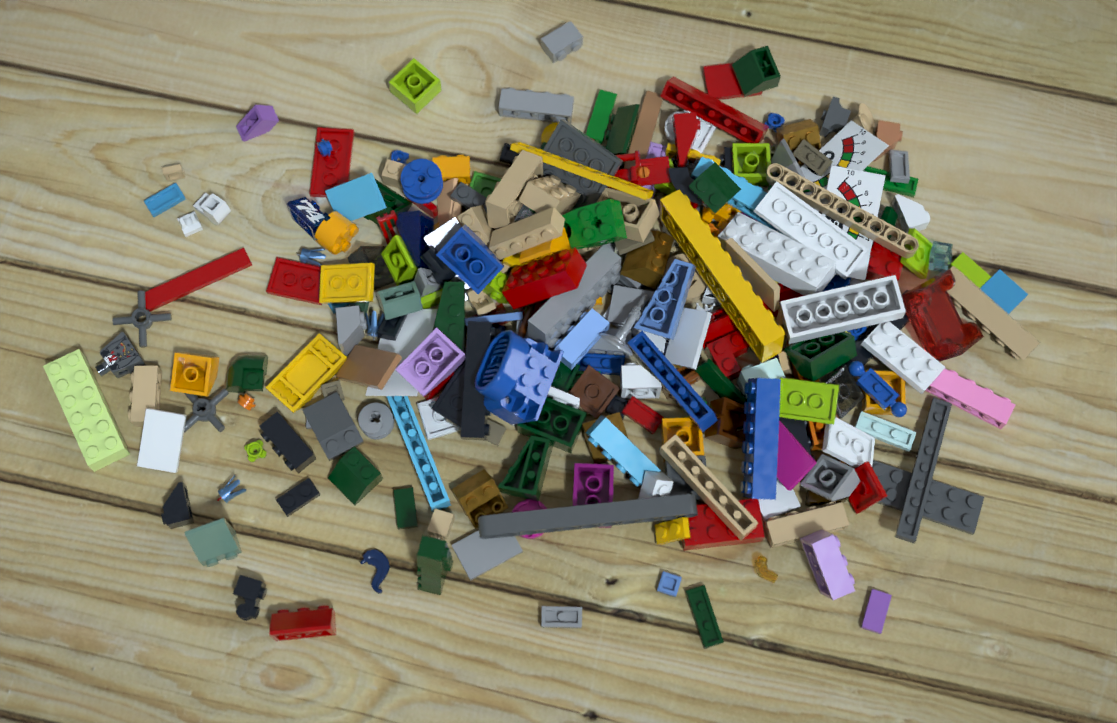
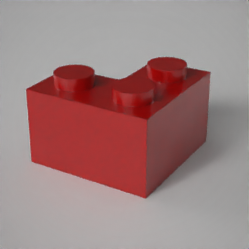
(725, 350)

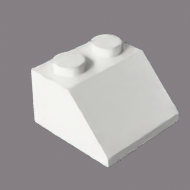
(638, 383)

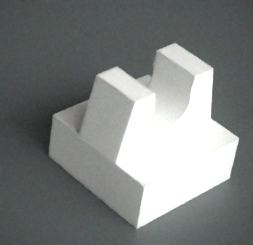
(190, 224)

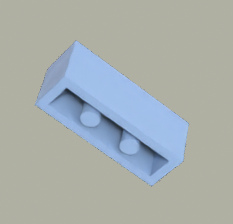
(581, 337)

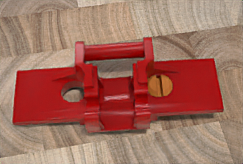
(646, 171)

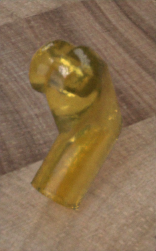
(762, 570)

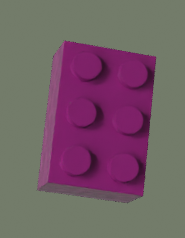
(593, 484)

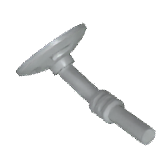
(634, 315)

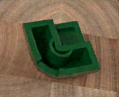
(247, 373)

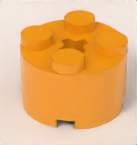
(336, 233)

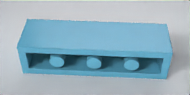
(620, 449)

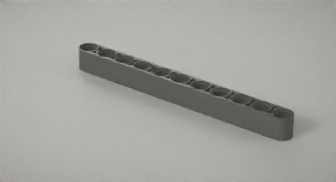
(587, 516)

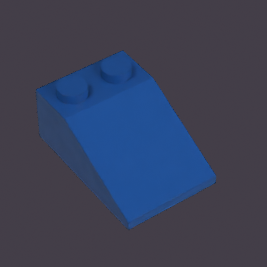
(470, 259)

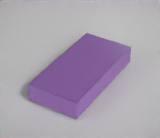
(876, 611)

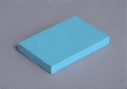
(356, 197)

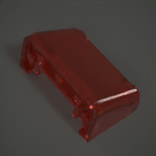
(937, 319)

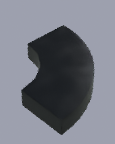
(681, 180)

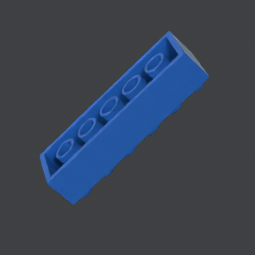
(761, 438)

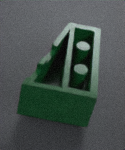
(529, 471)

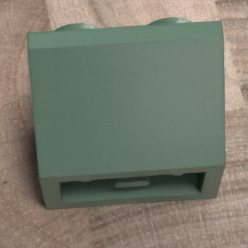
(399, 300)

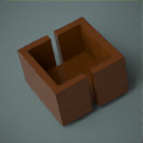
(730, 418)

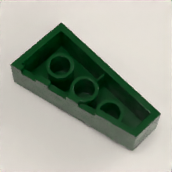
(451, 314)
(433, 563)

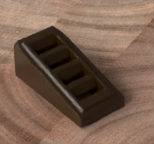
(816, 499)

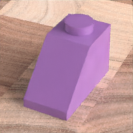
(257, 122)

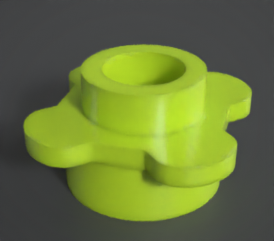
(258, 445)

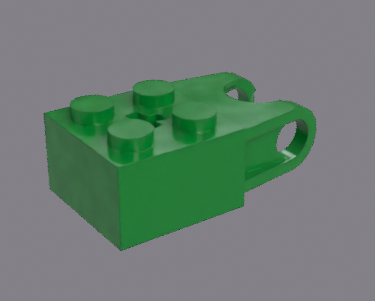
(596, 224)

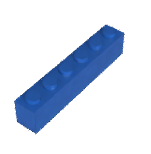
(672, 381)

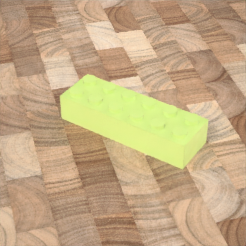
(86, 410)

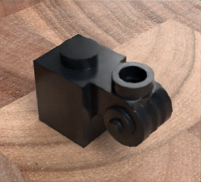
(252, 592)

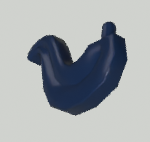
(378, 560)

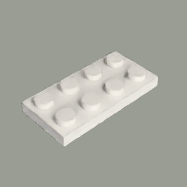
(903, 356)

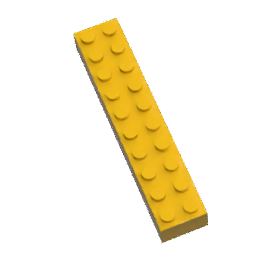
(722, 276)

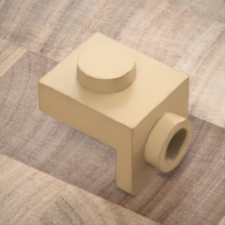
(480, 302)

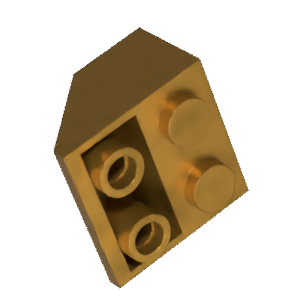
(797, 132)
(479, 497)

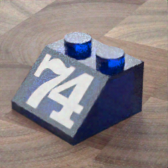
(307, 215)

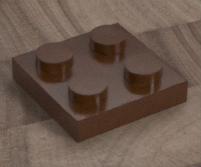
(594, 391)

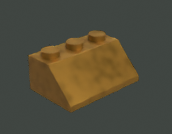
(648, 261)

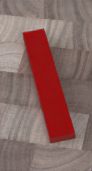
(197, 279)

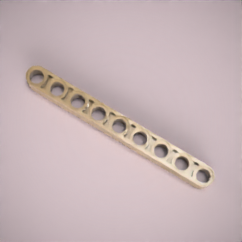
(845, 218)

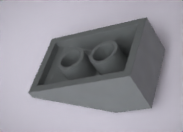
(333, 426)

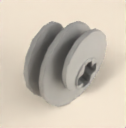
(372, 429)

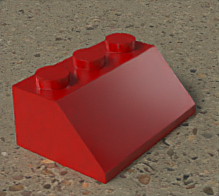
(303, 623)

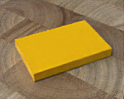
(347, 283)

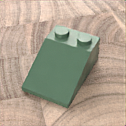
(214, 542)

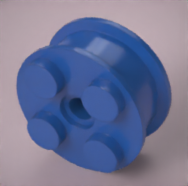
(421, 181)

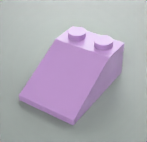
(431, 362)

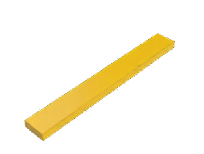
(585, 171)

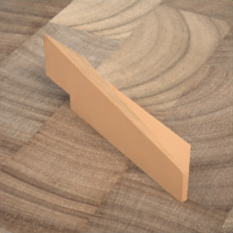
(446, 207)

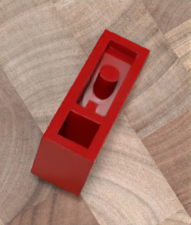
(685, 132)

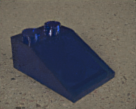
(412, 228)

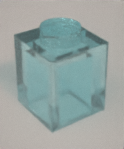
(940, 256)

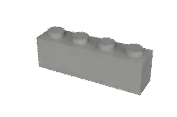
(535, 105)

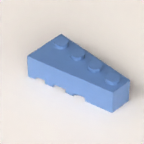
(666, 306)

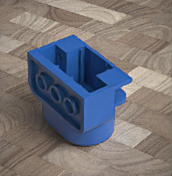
(516, 377)

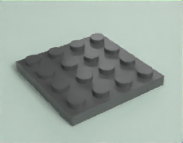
(578, 147)

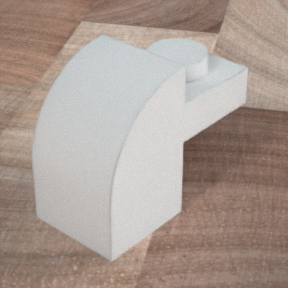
(212, 207)

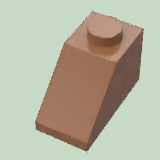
(889, 133)

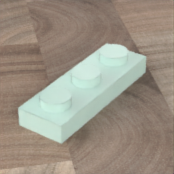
(885, 431)

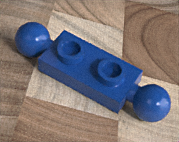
(877, 389)

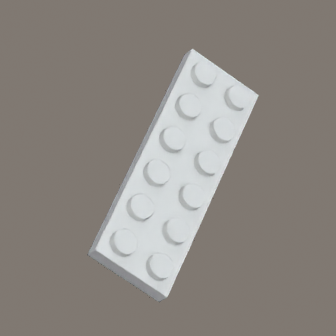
(810, 228)

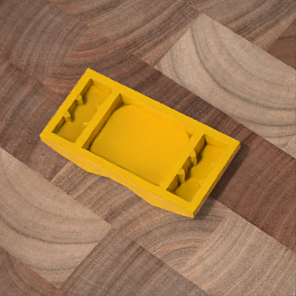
(306, 373)

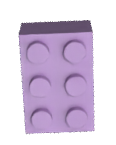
(828, 564)

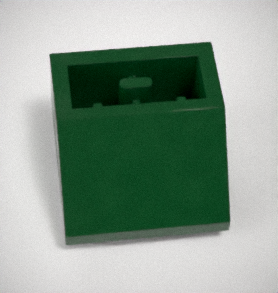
(756, 71)

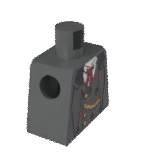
(119, 357)

